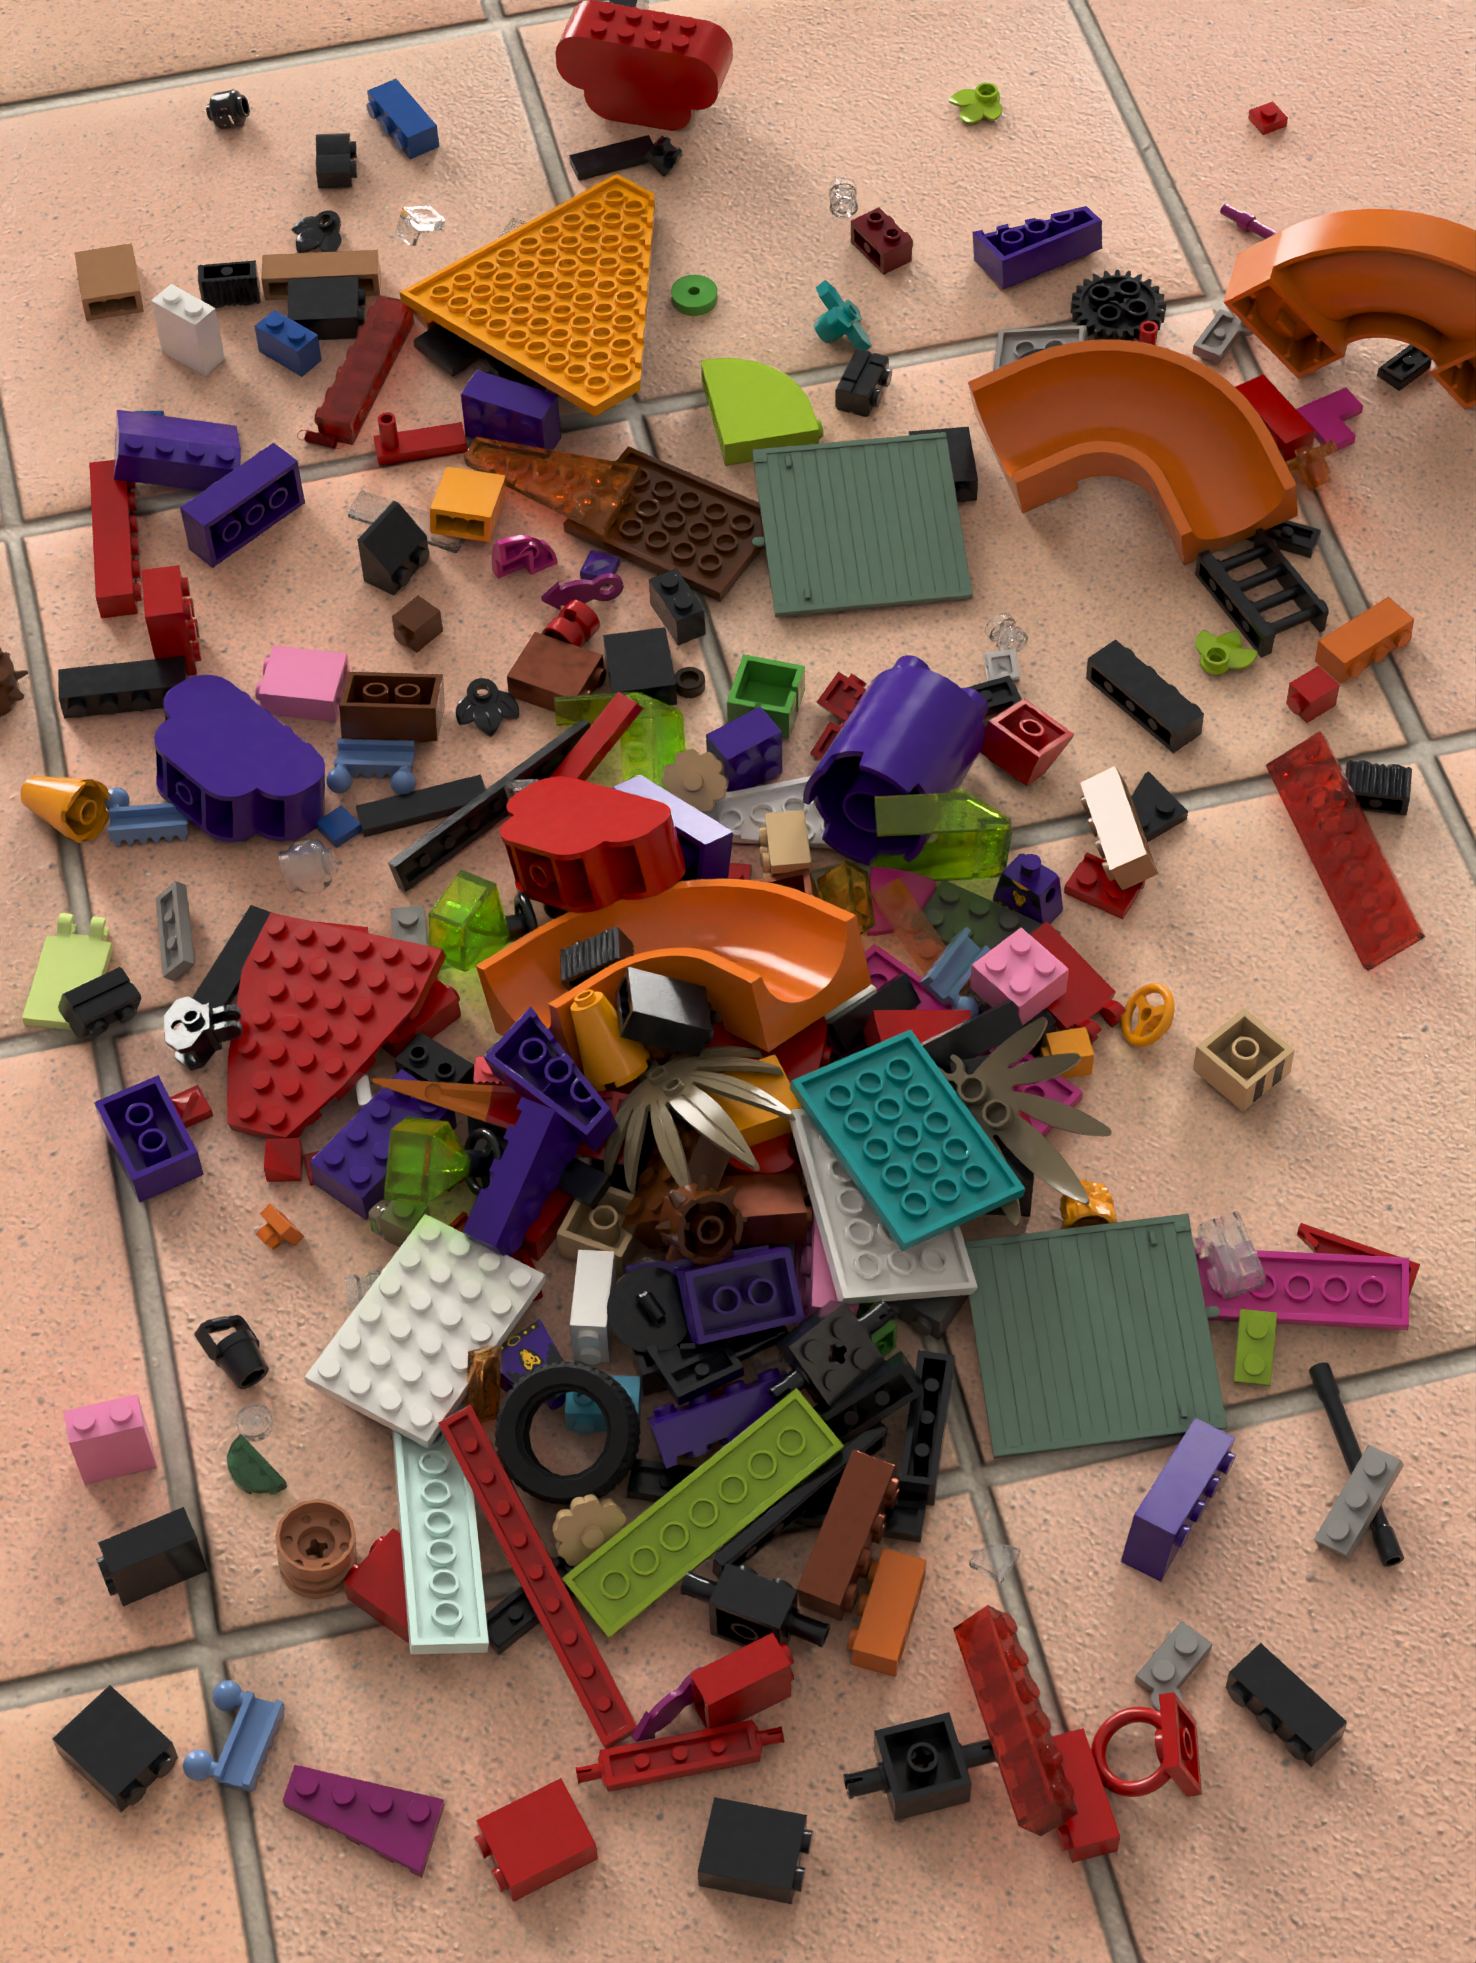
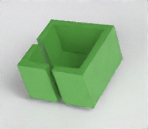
(768, 685)

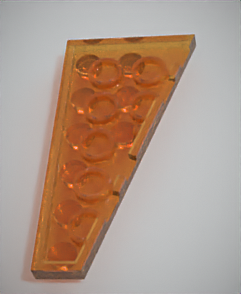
(568, 483)

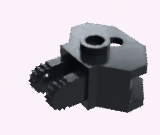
(200, 1030)

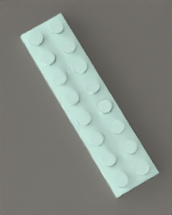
(439, 1549)

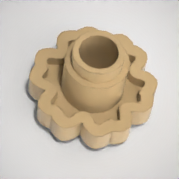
(696, 779)
(586, 1527)

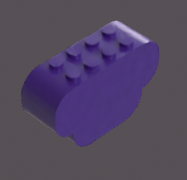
(236, 765)

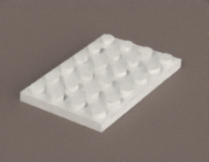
(857, 1245)
(412, 1331)

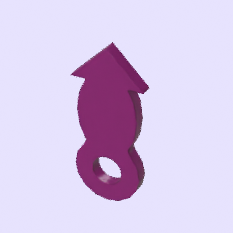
(583, 590)
(664, 1711)

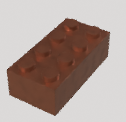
(847, 1534)

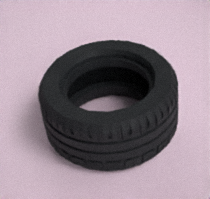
(516, 1420)

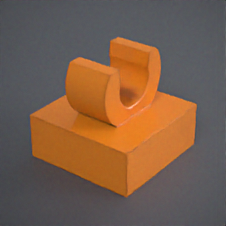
(278, 1228)

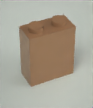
(109, 282)

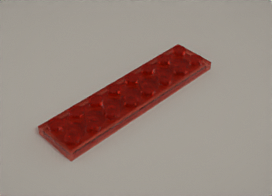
(1345, 851)

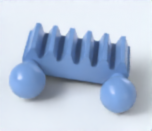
(370, 758)
(143, 820)
(953, 971)
(246, 1743)

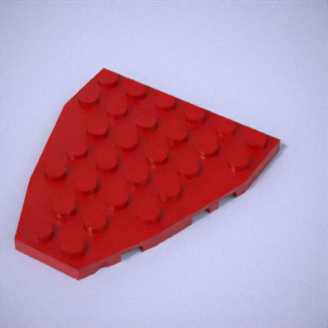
(315, 1016)

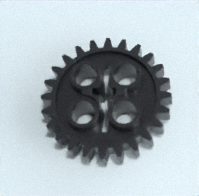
(1117, 305)

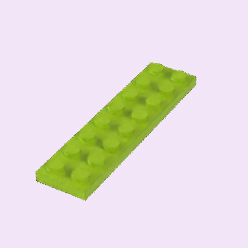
(703, 1513)

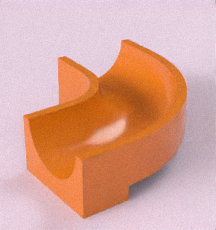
(1364, 279)
(1142, 419)
(758, 947)

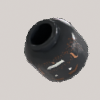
(228, 109)

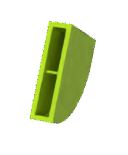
(756, 408)

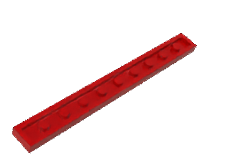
(539, 1577)

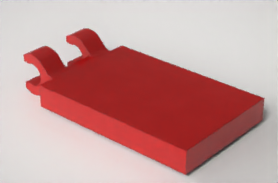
(1086, 990)

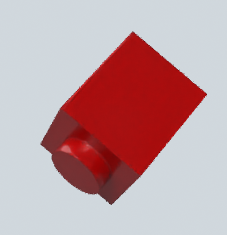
(1312, 694)

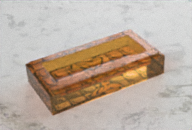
(484, 1382)

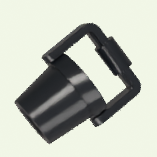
(236, 1353)

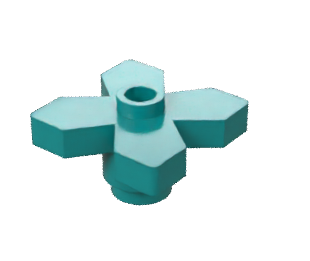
(840, 319)

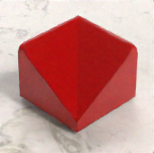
(283, 1160)

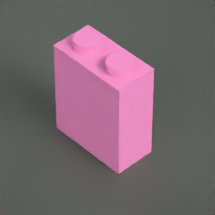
(303, 683)
(110, 1439)

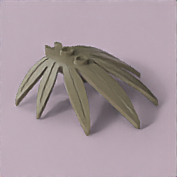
(676, 1088)
(996, 1107)

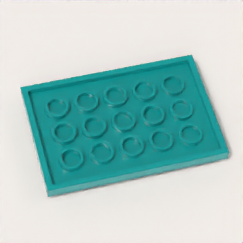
(907, 1139)

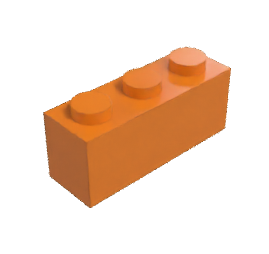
(1364, 640)
(887, 1612)

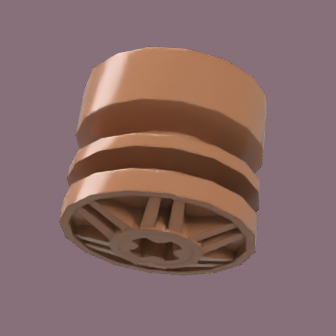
(313, 1530)

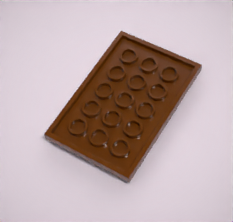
(681, 524)

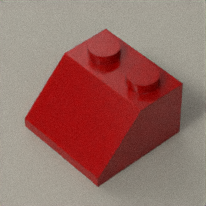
(1024, 741)

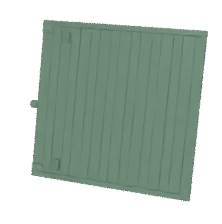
(861, 524)
(1093, 1336)

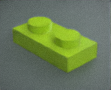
(1255, 1347)

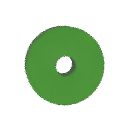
(694, 295)

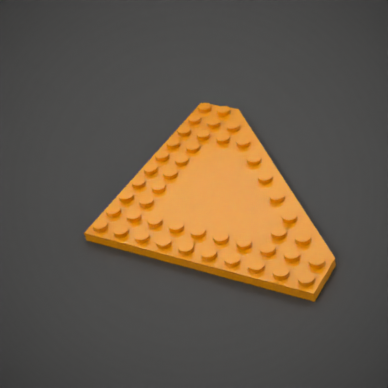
(558, 295)

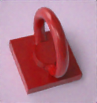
(1174, 1743)

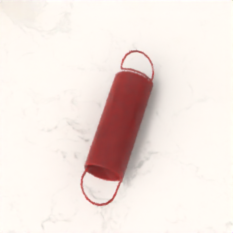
(321, 439)

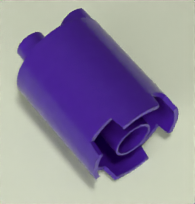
(901, 739)

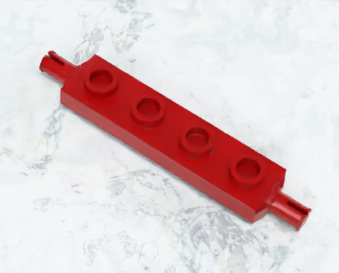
(680, 1755)

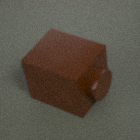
(417, 624)

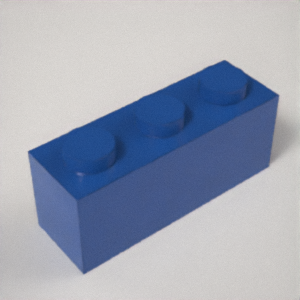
(402, 118)

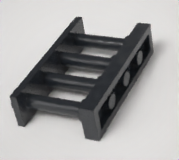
(1246, 613)

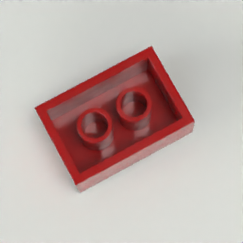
(170, 615)

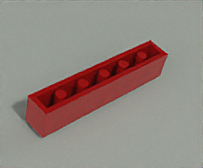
(114, 542)

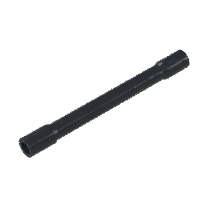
(1329, 1394)

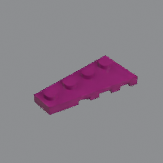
(381, 1817)

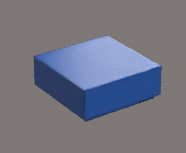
(338, 826)

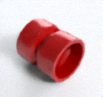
(574, 624)

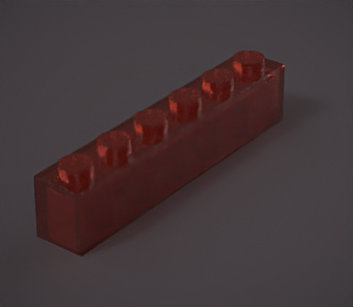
(365, 369)
(1015, 1721)

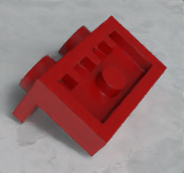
(842, 695)

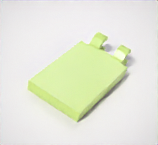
(64, 965)

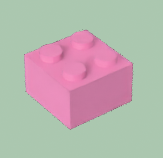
(1019, 972)

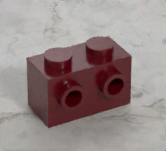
(881, 240)

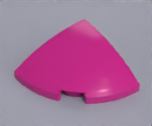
(520, 552)
(918, 885)

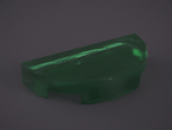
(251, 1470)

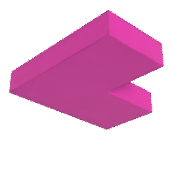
(1328, 414)

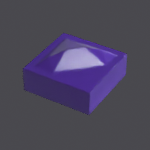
(598, 564)

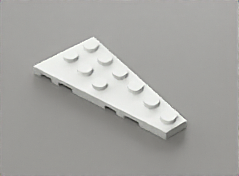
(745, 810)

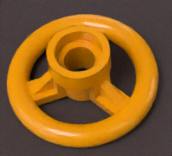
(1151, 1018)

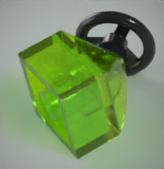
(472, 923)
(430, 1159)

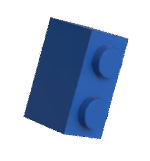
(288, 343)

